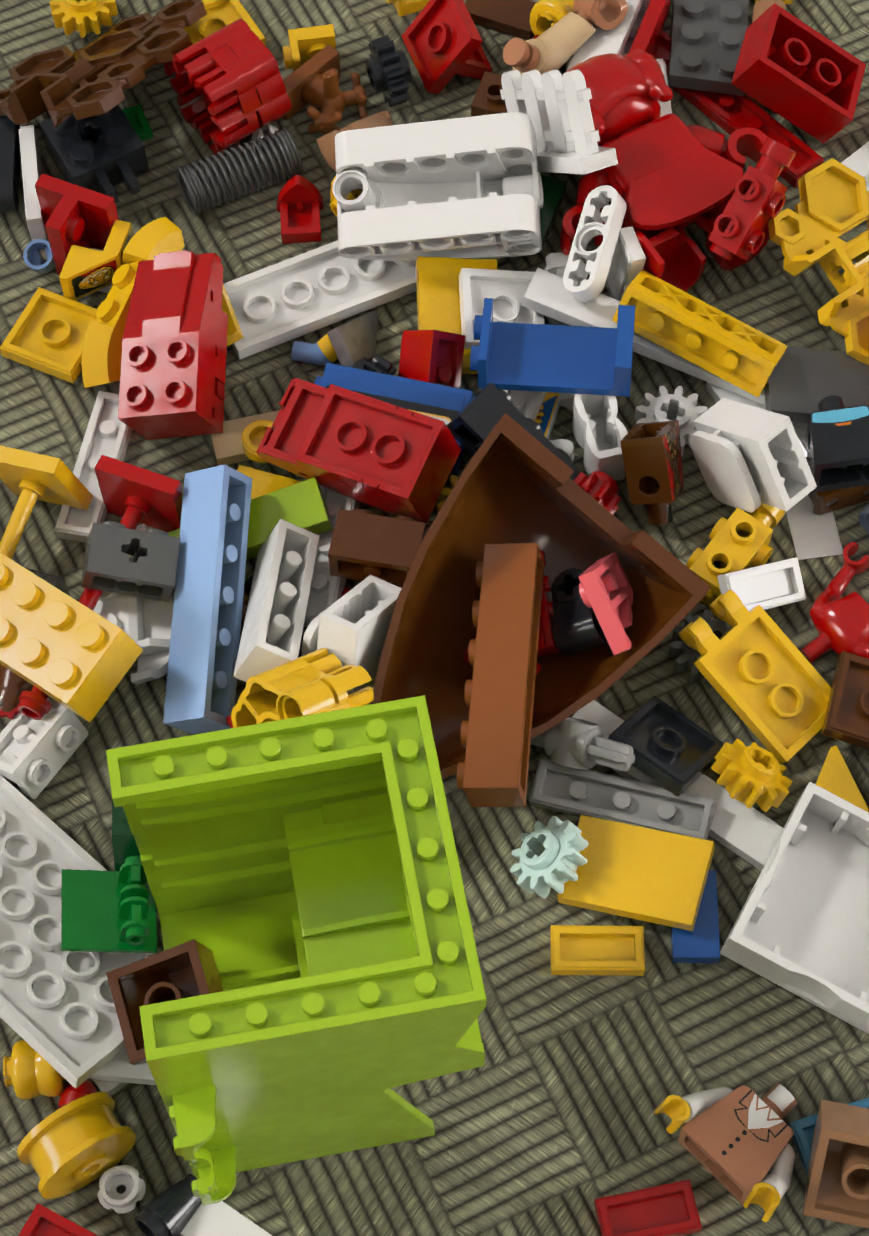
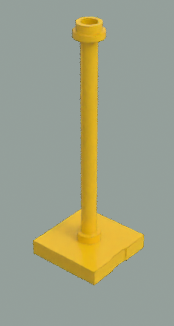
(34, 479)

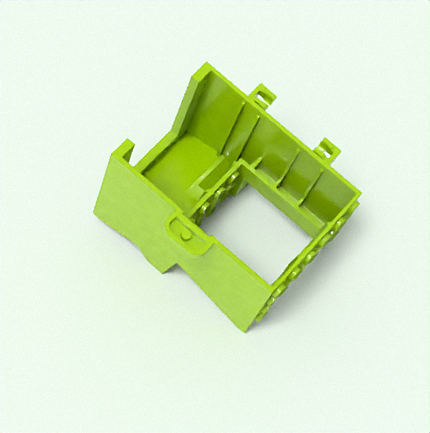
(336, 925)

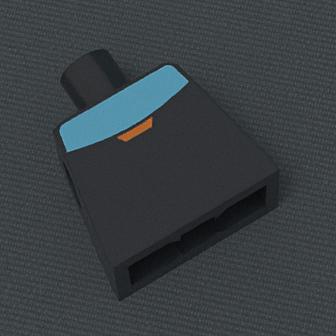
(838, 445)

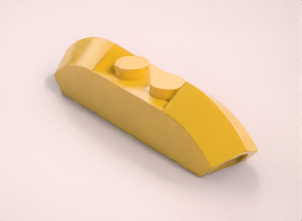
(104, 336)

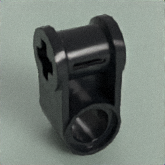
(574, 623)

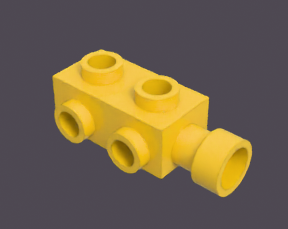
(735, 551)

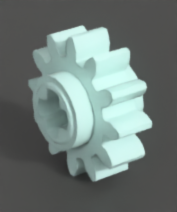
(549, 857)

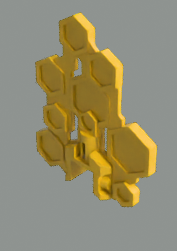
(829, 206)

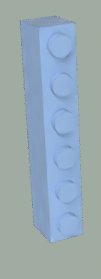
(208, 600)

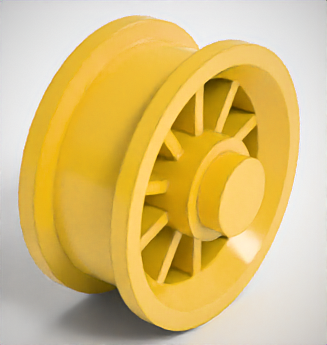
(76, 1145)

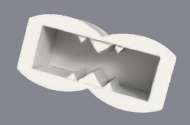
(599, 434)

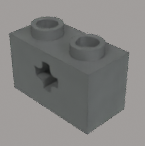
(109, 567)

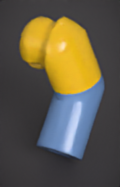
(317, 354)

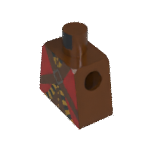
(654, 468)

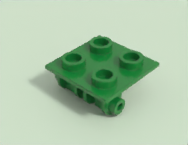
(108, 910)

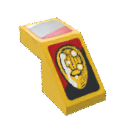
(92, 269)

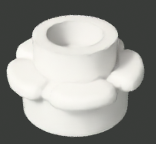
(112, 1179)

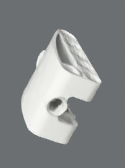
(440, 189)

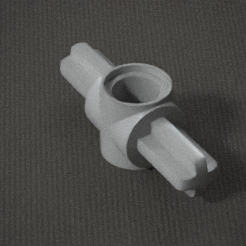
(583, 745)

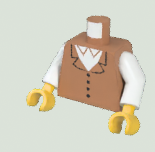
(738, 1139)

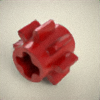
(601, 488)

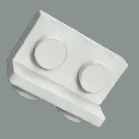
(38, 749)

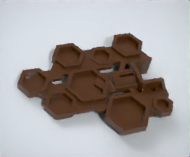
(95, 76)

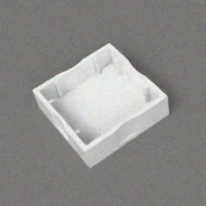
(811, 909)

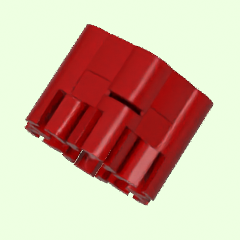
(236, 83)

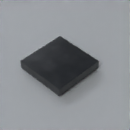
(668, 745)

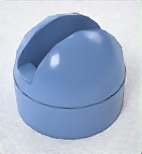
(34, 258)

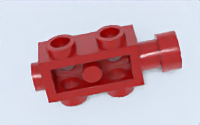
(753, 211)

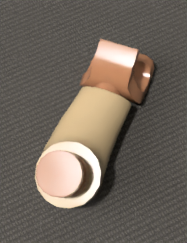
(565, 37)

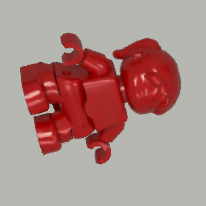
(664, 168)

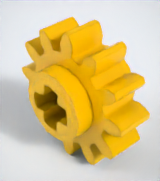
(83, 15)
(751, 775)

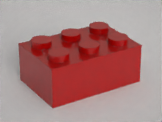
(799, 73)

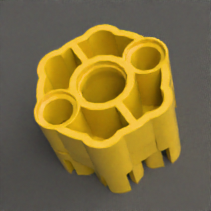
(301, 688)

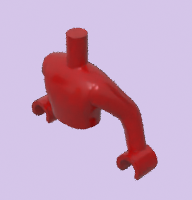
(842, 621)

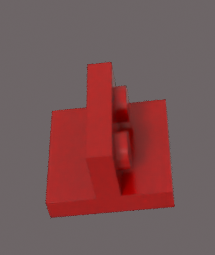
(445, 44)
(74, 216)

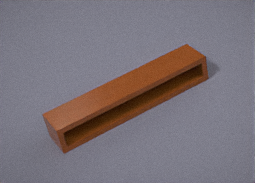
(503, 676)

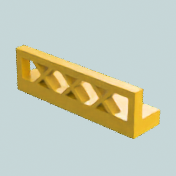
(702, 333)

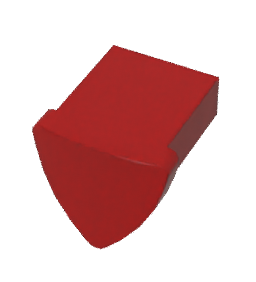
(300, 211)

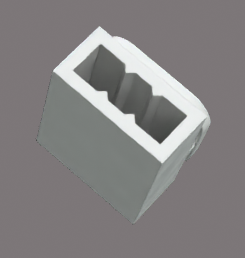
(750, 457)
(355, 626)

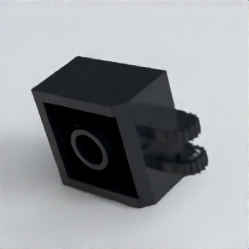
(97, 151)

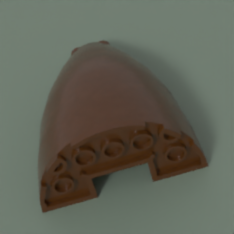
(519, 495)

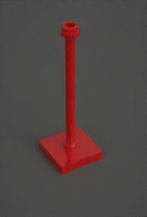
(137, 498)

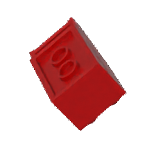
(175, 348)
(362, 448)

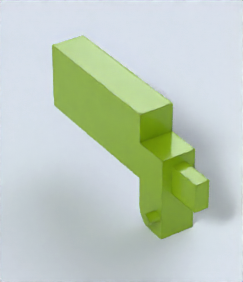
(297, 504)

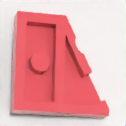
(611, 596)

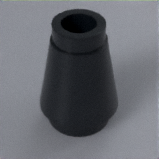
(169, 1210)

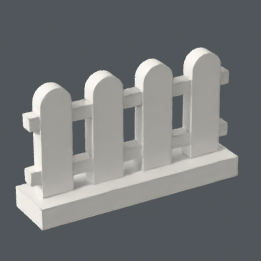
(560, 119)

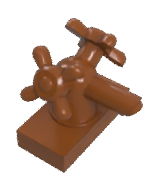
(318, 85)

